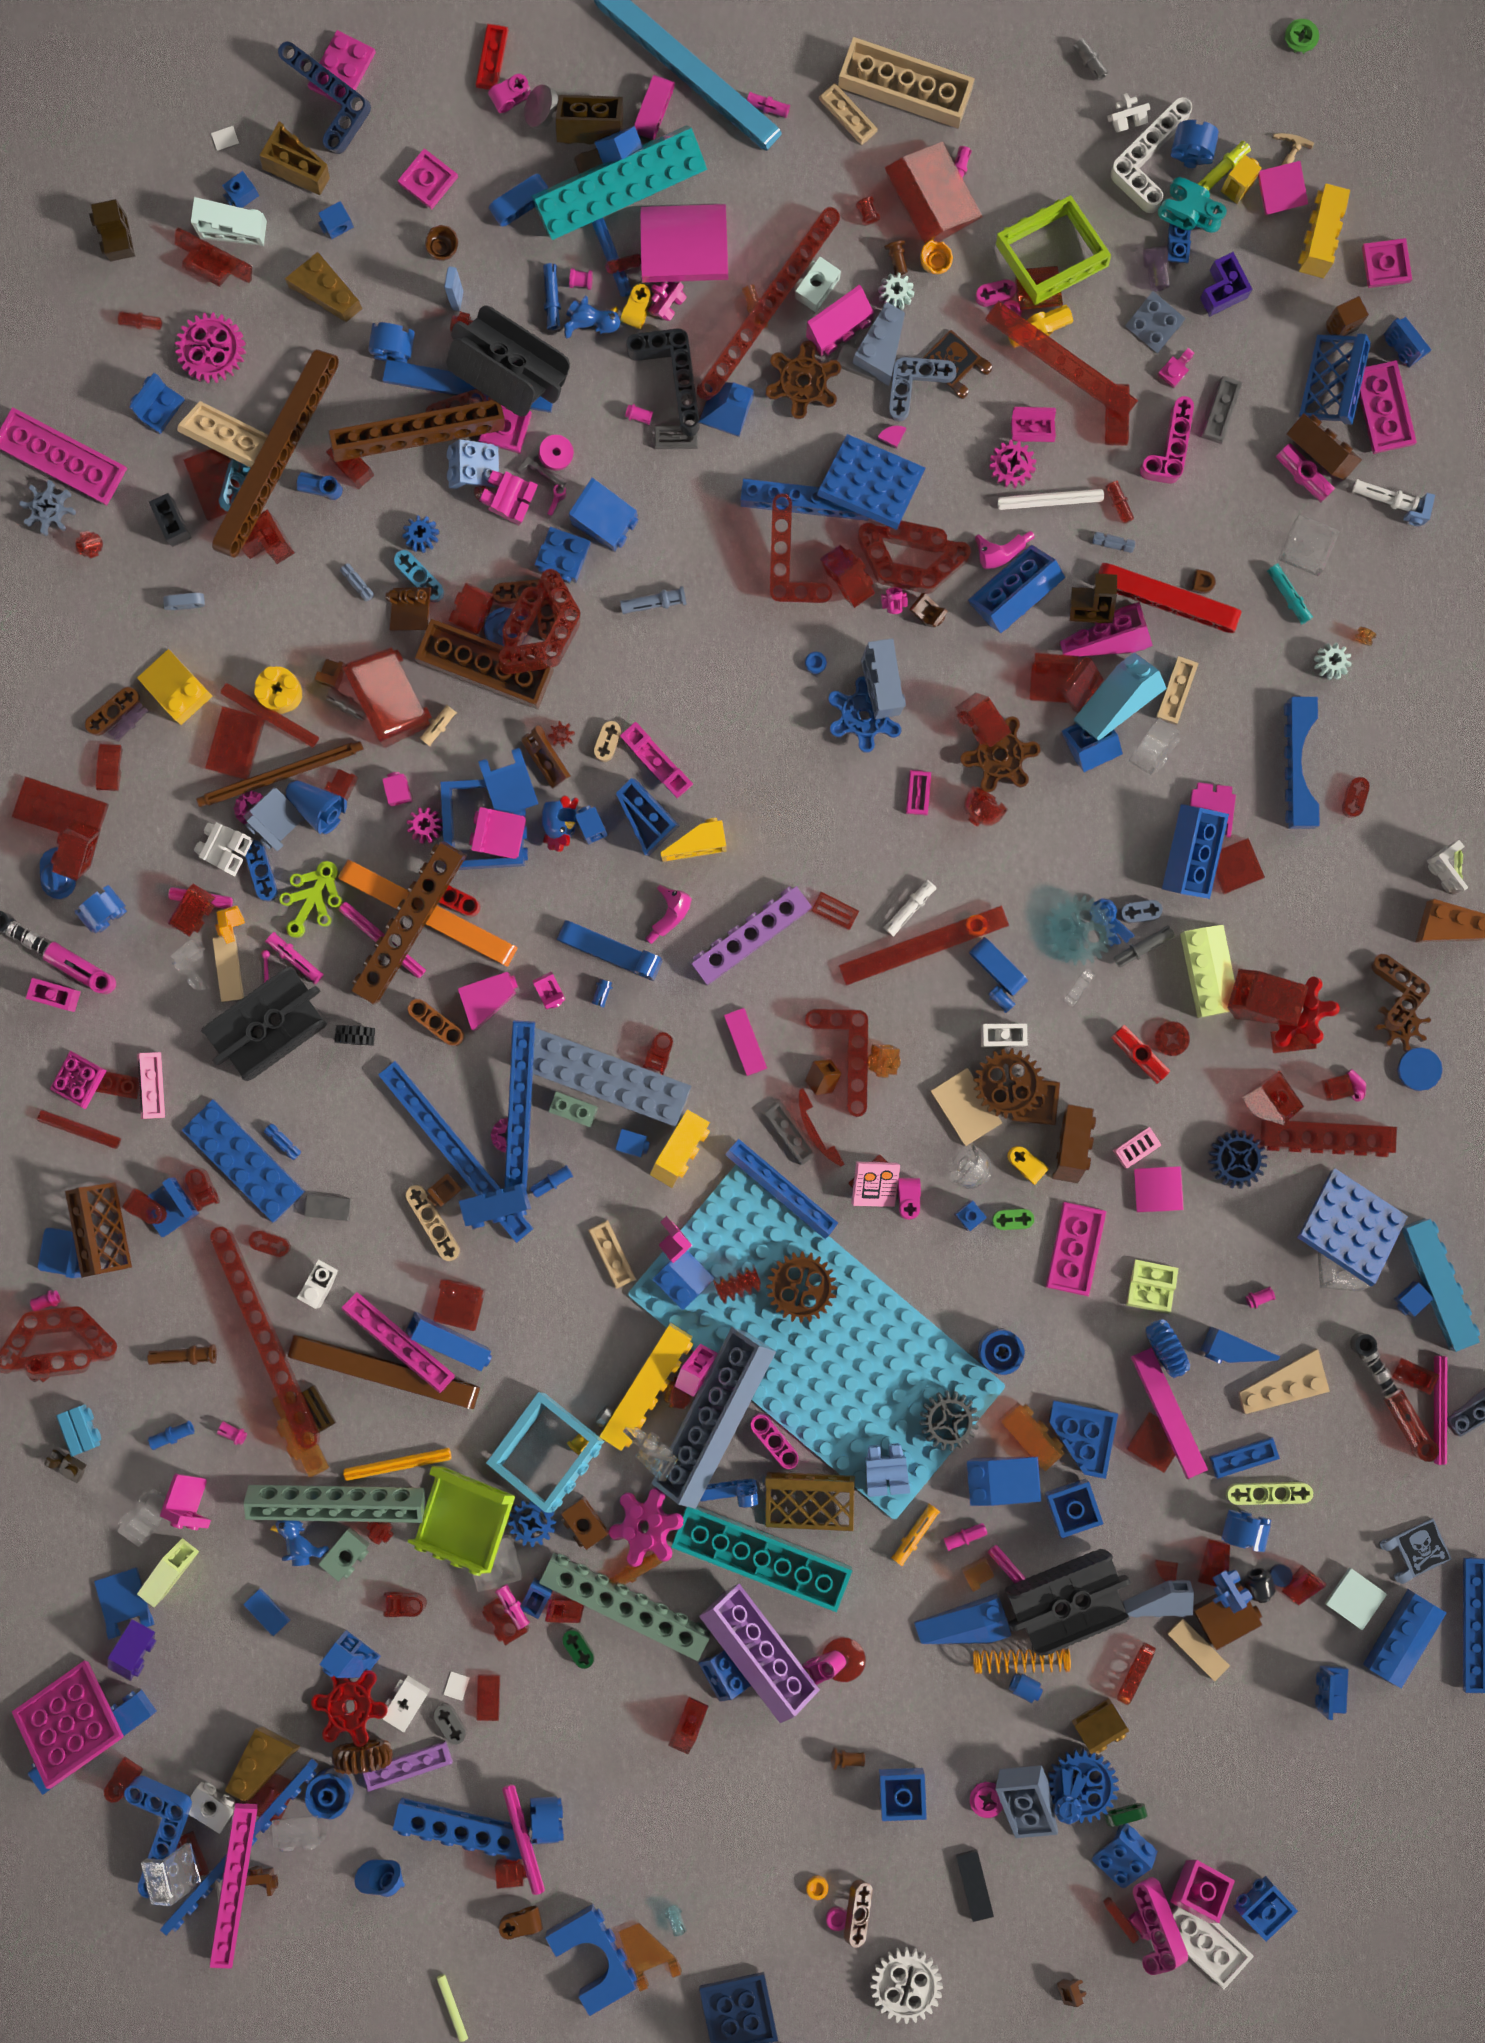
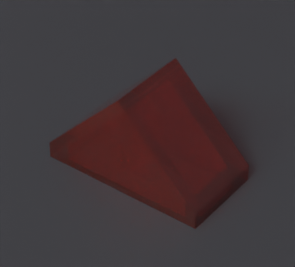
(1298, 1043)
(1415, 1376)
(1214, 1562)
(1303, 1586)
(563, 1610)

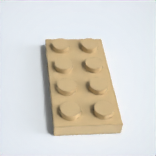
(223, 433)

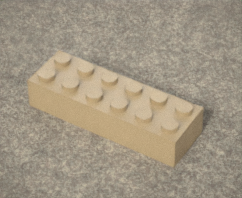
(905, 82)

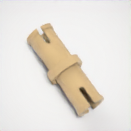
(444, 716)

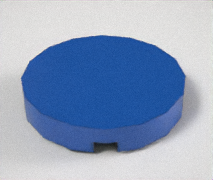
(495, 623)
(1419, 1069)

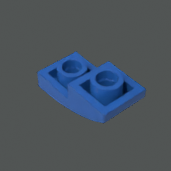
(1178, 244)

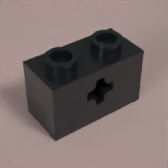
(170, 519)

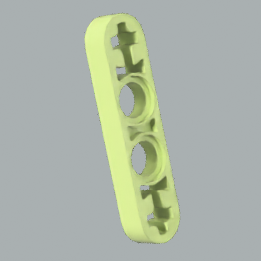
(1269, 1493)

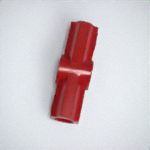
(1150, 1064)

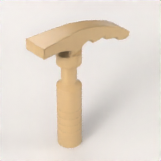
(1298, 142)

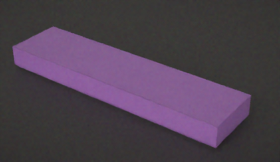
(409, 1766)

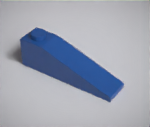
(968, 1624)

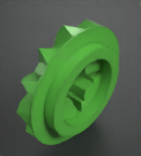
(1297, 27)

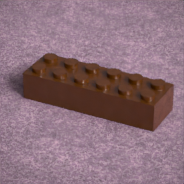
(477, 663)

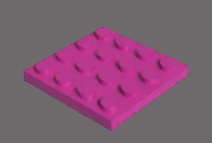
(67, 1724)

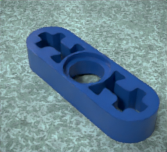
(270, 884)

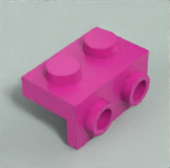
(1033, 424)

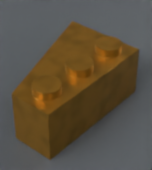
(294, 162)
(323, 286)

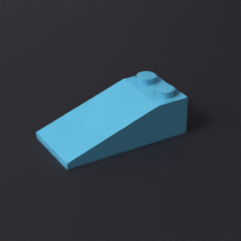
(1120, 696)

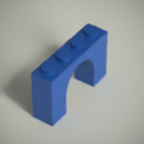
(588, 1927)

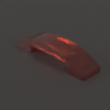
(830, 1153)

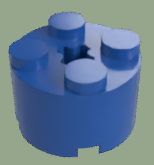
(1194, 143)
(391, 342)
(100, 909)
(1012, 1356)
(1246, 1531)
(332, 1805)
(545, 1820)

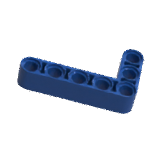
(640, 963)
(165, 1808)

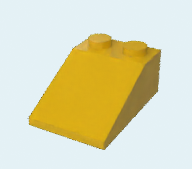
(174, 687)
(702, 840)

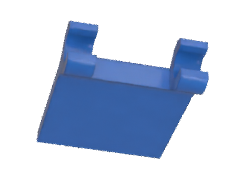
(510, 785)
(120, 1600)

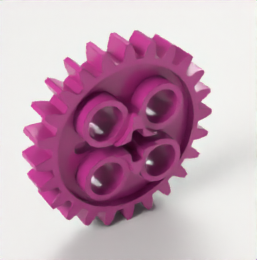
(213, 329)

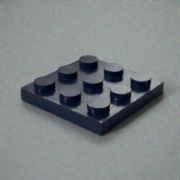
(739, 2010)

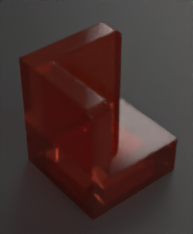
(342, 784)

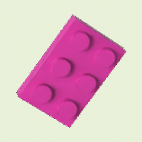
(346, 60)

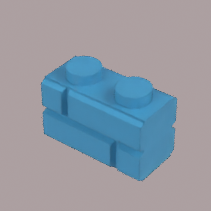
(79, 1430)

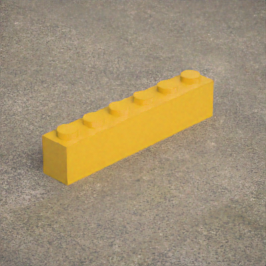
(646, 1386)

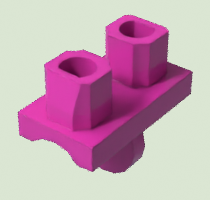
(664, 297)

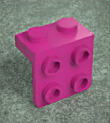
(497, 833)
(183, 1501)

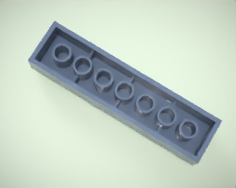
(609, 1078)
(715, 1416)

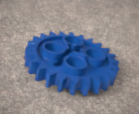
(1085, 1765)

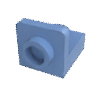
(1422, 512)

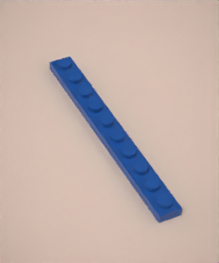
(448, 1142)
(262, 1825)

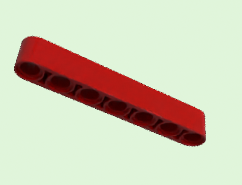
(1173, 599)

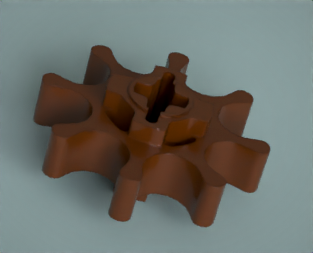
(1405, 1033)

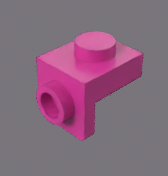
(549, 990)

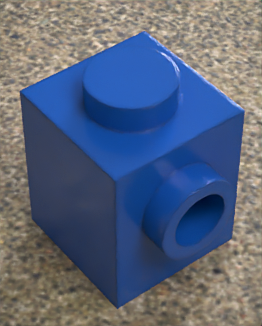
(239, 190)

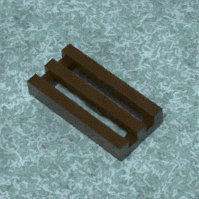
(332, 1421)

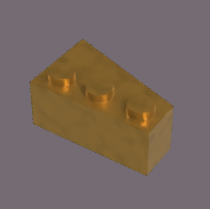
(259, 1762)

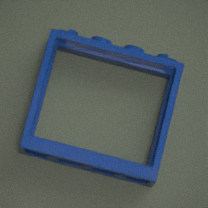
(448, 828)

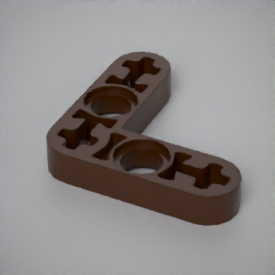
(509, 600)
(1409, 993)

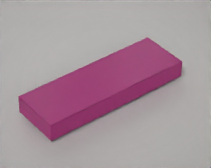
(745, 1041)

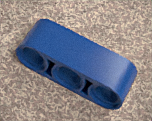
(517, 200)
(998, 966)

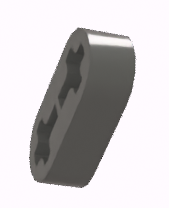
(454, 1720)

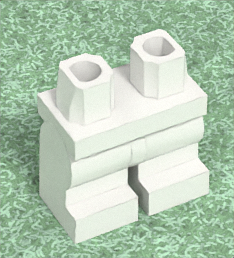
(219, 847)

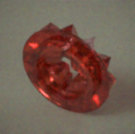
(1182, 1038)

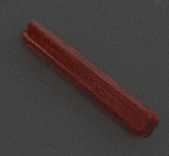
(79, 1129)

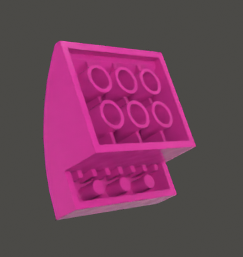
(684, 243)

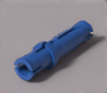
(551, 295)

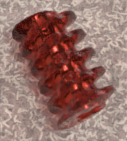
(738, 1284)

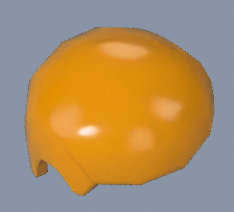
(936, 257)

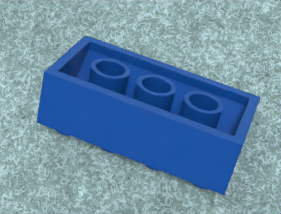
(1017, 588)
(1195, 851)
(1404, 1638)

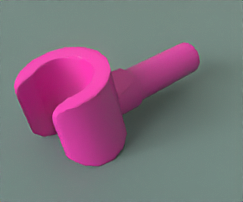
(557, 497)

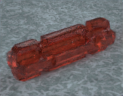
(623, 263)

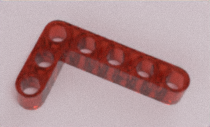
(784, 558)
(852, 1052)

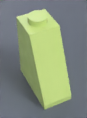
(167, 1572)

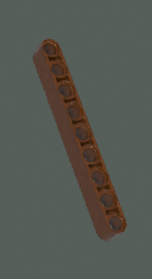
(378, 1371)

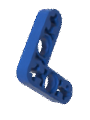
(744, 1490)

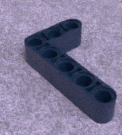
(331, 88)

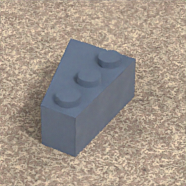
(880, 344)
(883, 678)

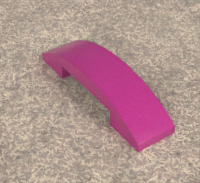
(656, 760)

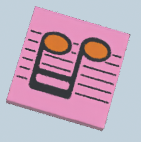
(875, 1184)

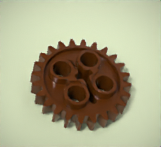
(1028, 1079)
(782, 1281)

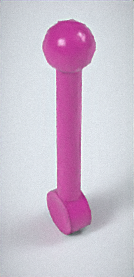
(265, 954)

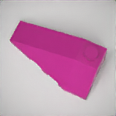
(1124, 635)

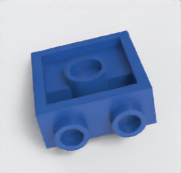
(562, 553)
(1265, 1908)

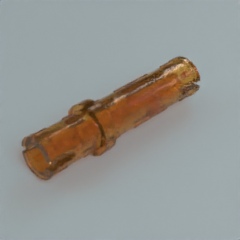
(631, 1573)

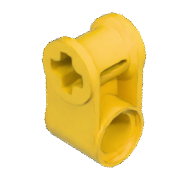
(636, 310)
(1029, 1166)

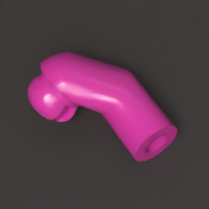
(1358, 1086)

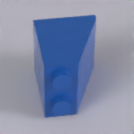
(603, 515)

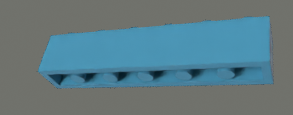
(1440, 1283)

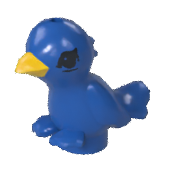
(585, 315)
(297, 1546)

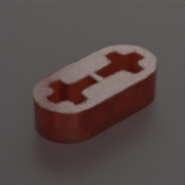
(1360, 798)
(267, 1248)

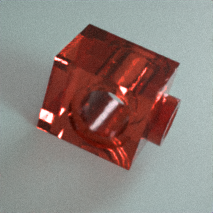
(1337, 1087)
(510, 1873)

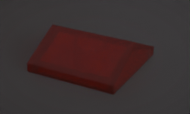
(1038, 275)

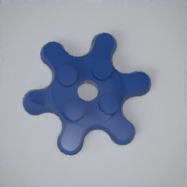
(851, 721)

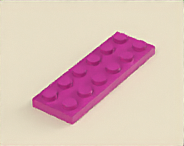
(60, 456)

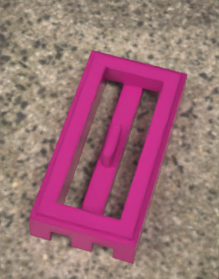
(916, 811)

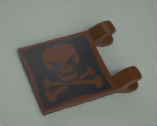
(956, 350)

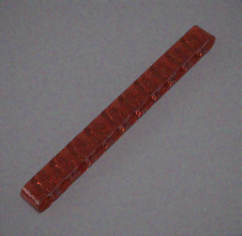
(776, 297)
(265, 1348)

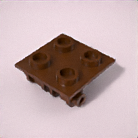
(409, 608)

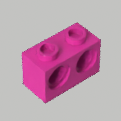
(695, 1370)

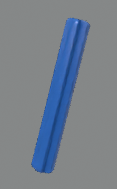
(610, 254)

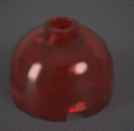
(983, 807)

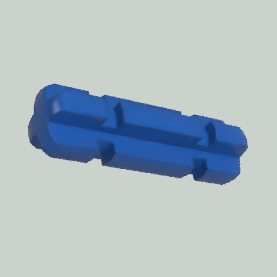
(282, 1141)

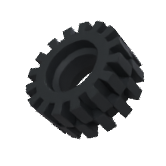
(354, 1035)

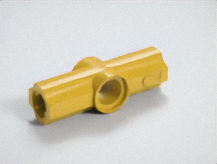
(1049, 321)

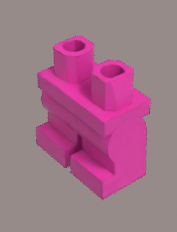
(510, 497)

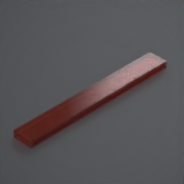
(1061, 360)
(924, 945)

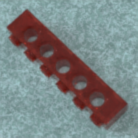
(1384, 1135)

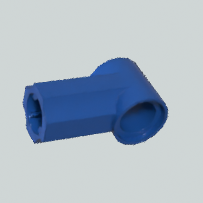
(318, 485)

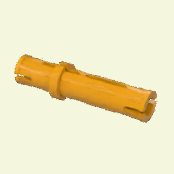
(900, 1556)

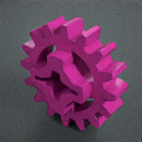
(1004, 462)

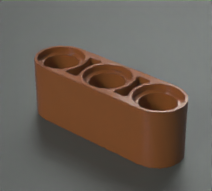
(426, 1017)

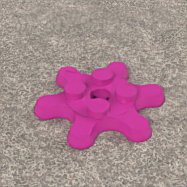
(659, 1526)

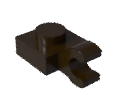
(69, 1466)

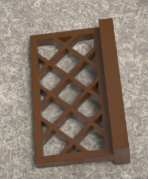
(85, 1231)

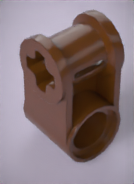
(524, 1923)

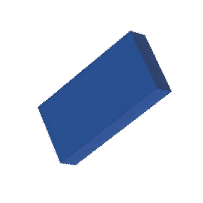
(266, 1612)

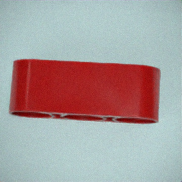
(459, 902)

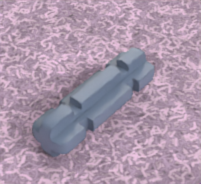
(1113, 542)
(355, 580)

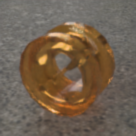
(1365, 636)

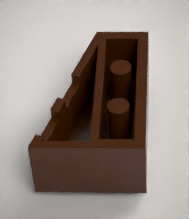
(1324, 446)
(1075, 1143)

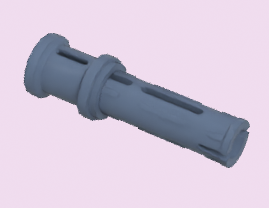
(664, 600)

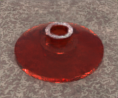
(853, 1652)

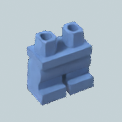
(884, 1468)

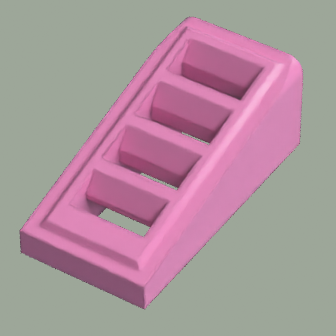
(1123, 1158)

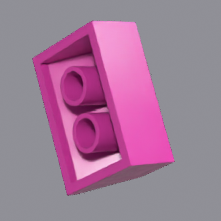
(840, 321)

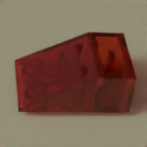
(1266, 998)

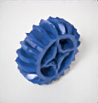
(1168, 1348)

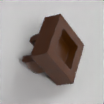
(1070, 1992)

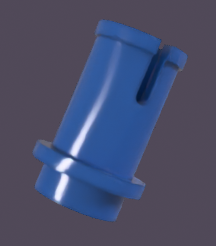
(602, 991)
(1001, 998)

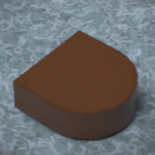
(1203, 582)

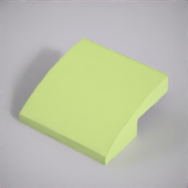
(1152, 1286)

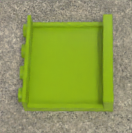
(463, 1521)

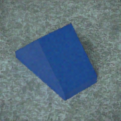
(619, 145)
(536, 1599)

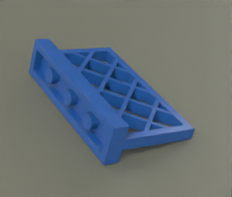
(1353, 376)

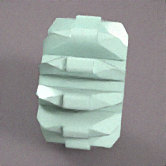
(904, 291)
(1326, 666)

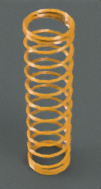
(978, 1665)

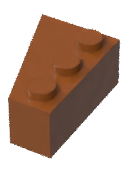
(1450, 923)

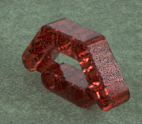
(947, 547)
(513, 647)
(93, 1354)

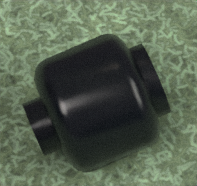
(1260, 1585)

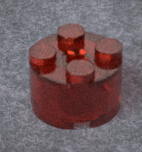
(472, 608)

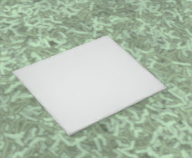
(225, 138)
(456, 1686)

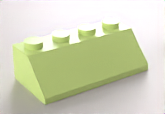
(1208, 969)

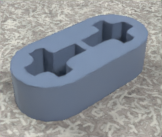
(184, 601)
(1142, 917)

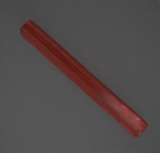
(271, 716)

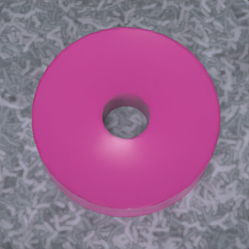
(558, 443)

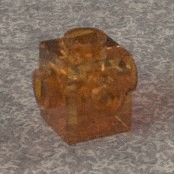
(884, 1060)

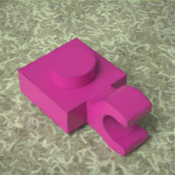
(1175, 369)

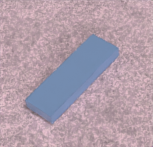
(453, 288)

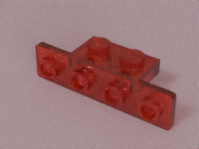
(209, 260)

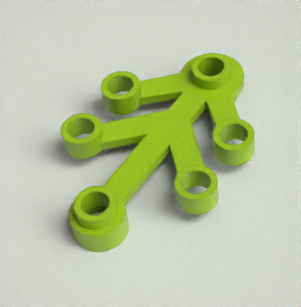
(312, 896)

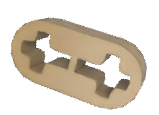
(612, 743)

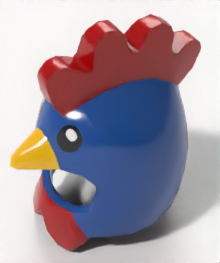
(559, 822)

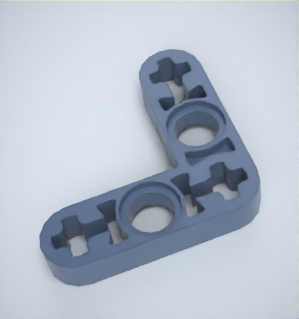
(908, 377)

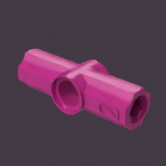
(1315, 483)

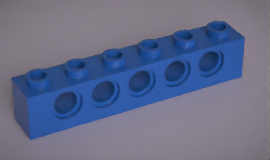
(804, 499)
(452, 1819)

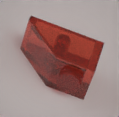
(688, 1725)

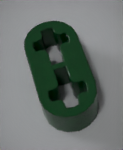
(574, 1652)
(1126, 1814)

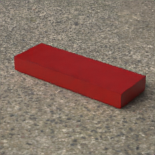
(492, 56)

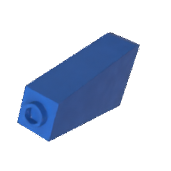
(448, 1342)

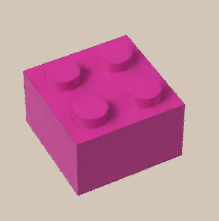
(1202, 1891)

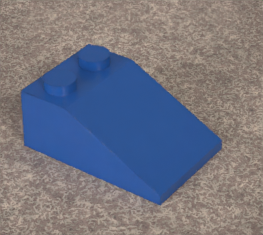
(1225, 1347)
(1003, 1480)

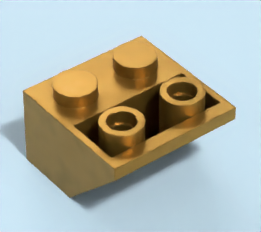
(1100, 1726)

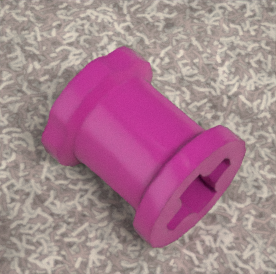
(581, 279)

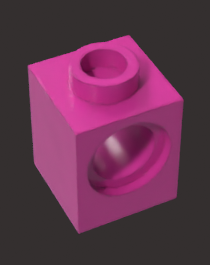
(397, 789)

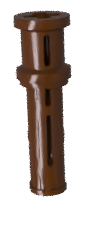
(192, 1355)

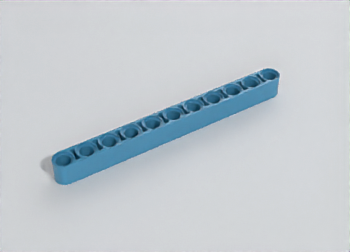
(691, 71)

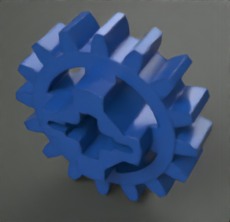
(522, 1519)

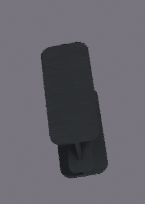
(506, 361)
(233, 1030)
(1037, 1596)

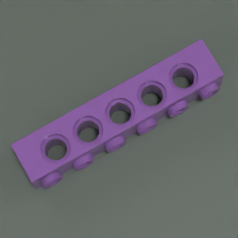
(790, 896)

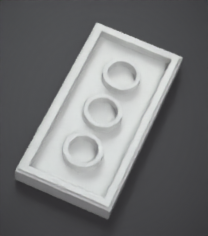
(1211, 1947)

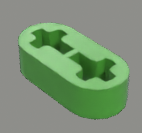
(1012, 1214)

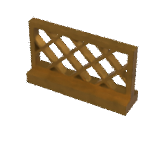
(807, 1483)

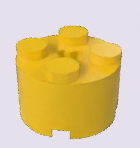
(274, 678)

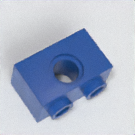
(591, 824)

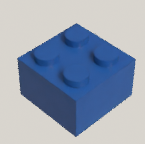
(1073, 1508)
(902, 1794)

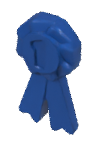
(1119, 928)
(1068, 1807)

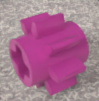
(894, 600)

